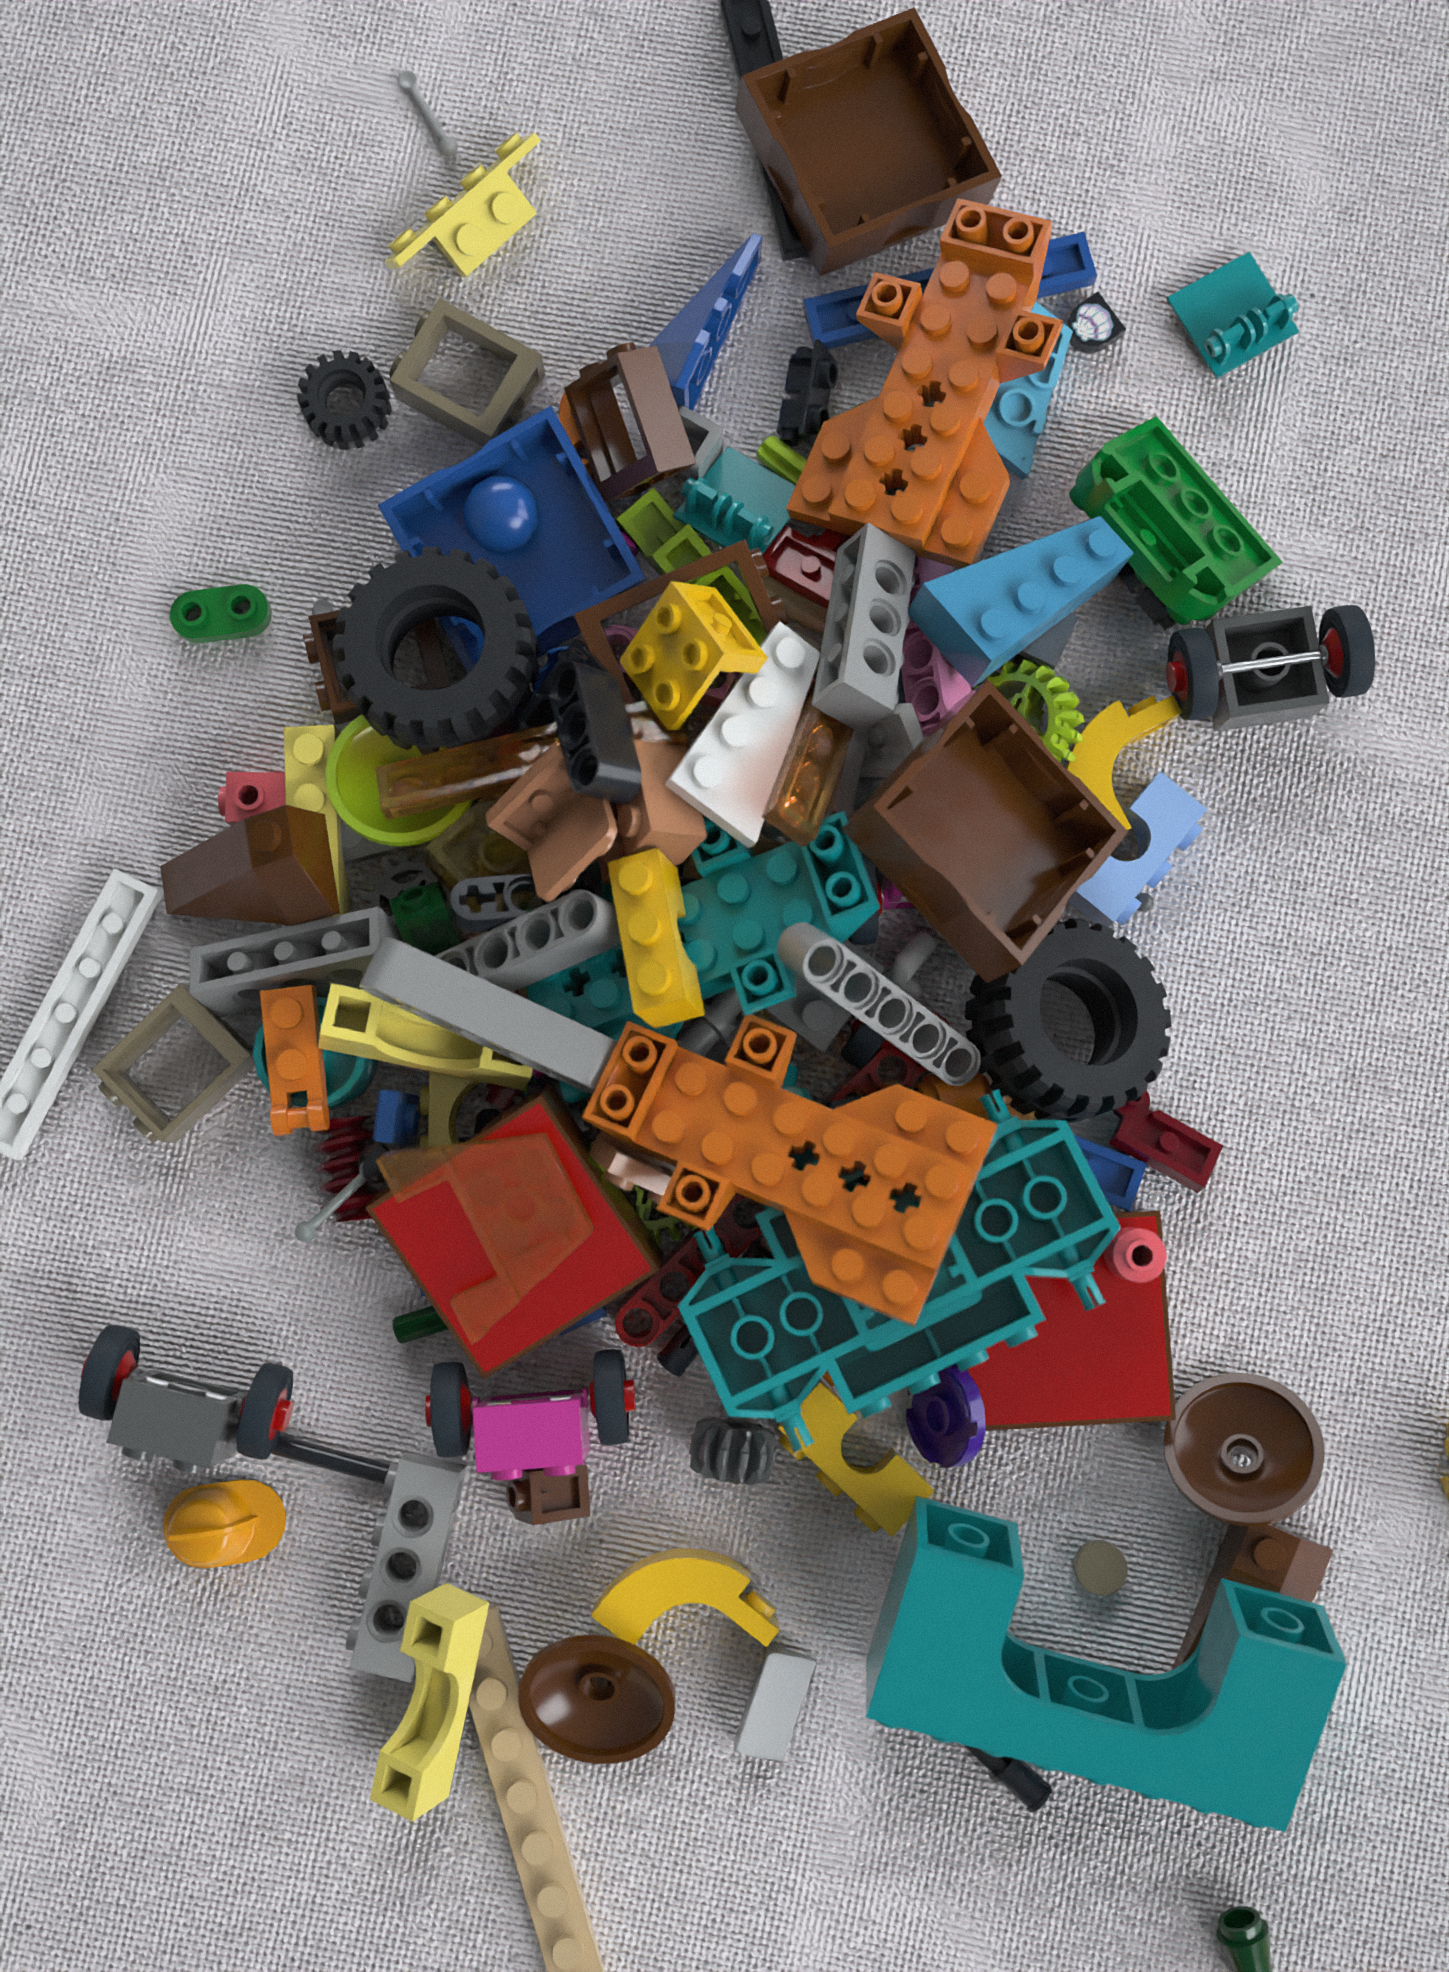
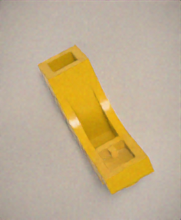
(1107, 736)
(680, 1578)

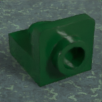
(425, 919)

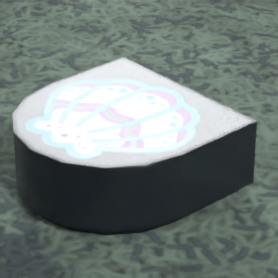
(1094, 325)

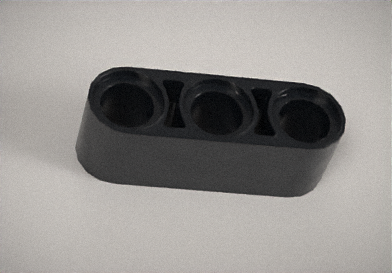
(594, 732)

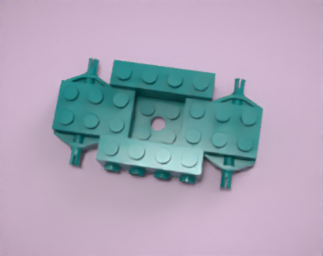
(776, 1333)

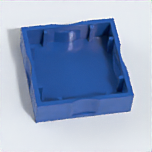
(566, 564)

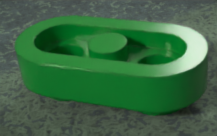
(218, 614)

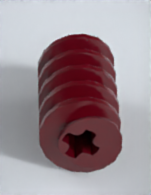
(344, 1145)

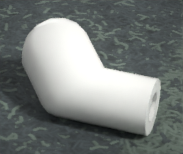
(910, 960)

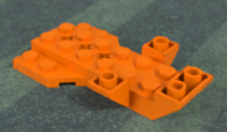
(952, 348)
(739, 1133)

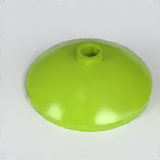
(355, 792)

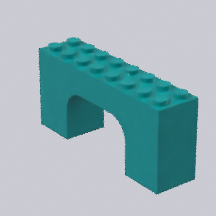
(1214, 1734)

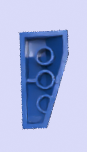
(699, 330)

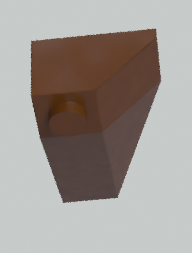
(257, 871)
(1263, 1559)

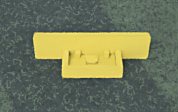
(478, 217)

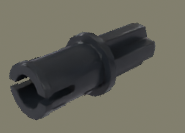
(1017, 1778)

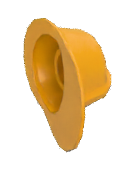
(224, 1523)

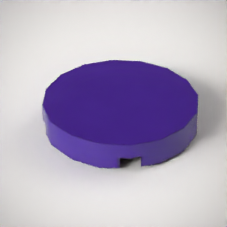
(948, 1419)

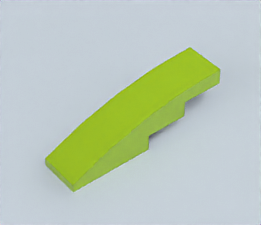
(672, 544)

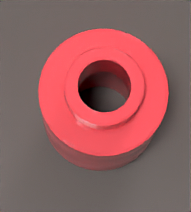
(1119, 1252)

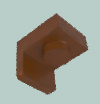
(549, 1499)

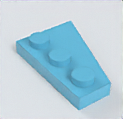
(1021, 406)

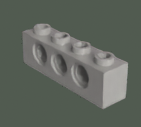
(865, 629)
(314, 953)
(438, 1487)

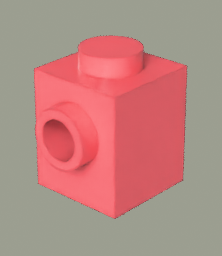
(250, 794)

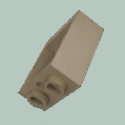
(509, 399)
(122, 1090)

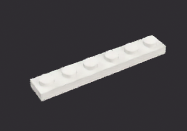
(72, 1008)

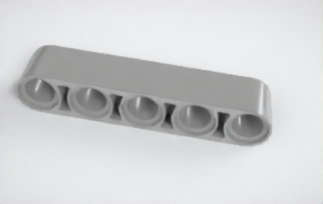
(540, 942)
(878, 1003)
(487, 1014)

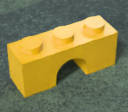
(647, 910)
(881, 1490)

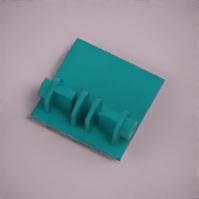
(1234, 314)
(736, 502)

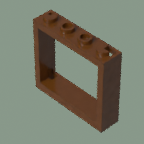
(751, 568)

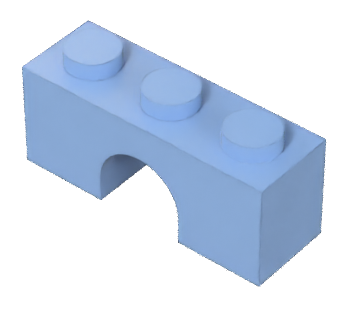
(1161, 820)

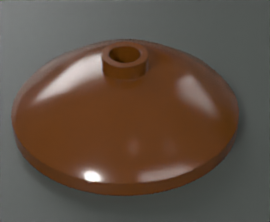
(1249, 1418)
(597, 1699)

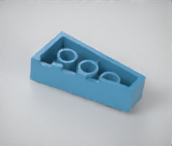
(1010, 600)

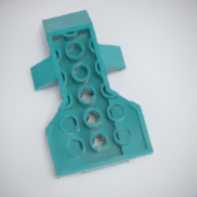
(729, 928)

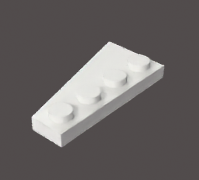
(746, 739)

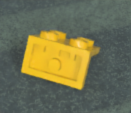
(685, 647)

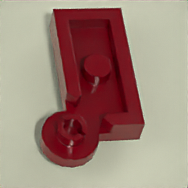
(1165, 1143)

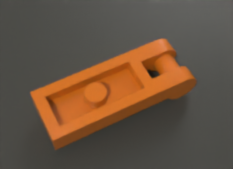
(294, 1058)

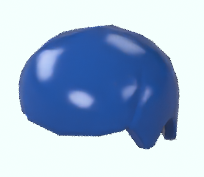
(501, 513)

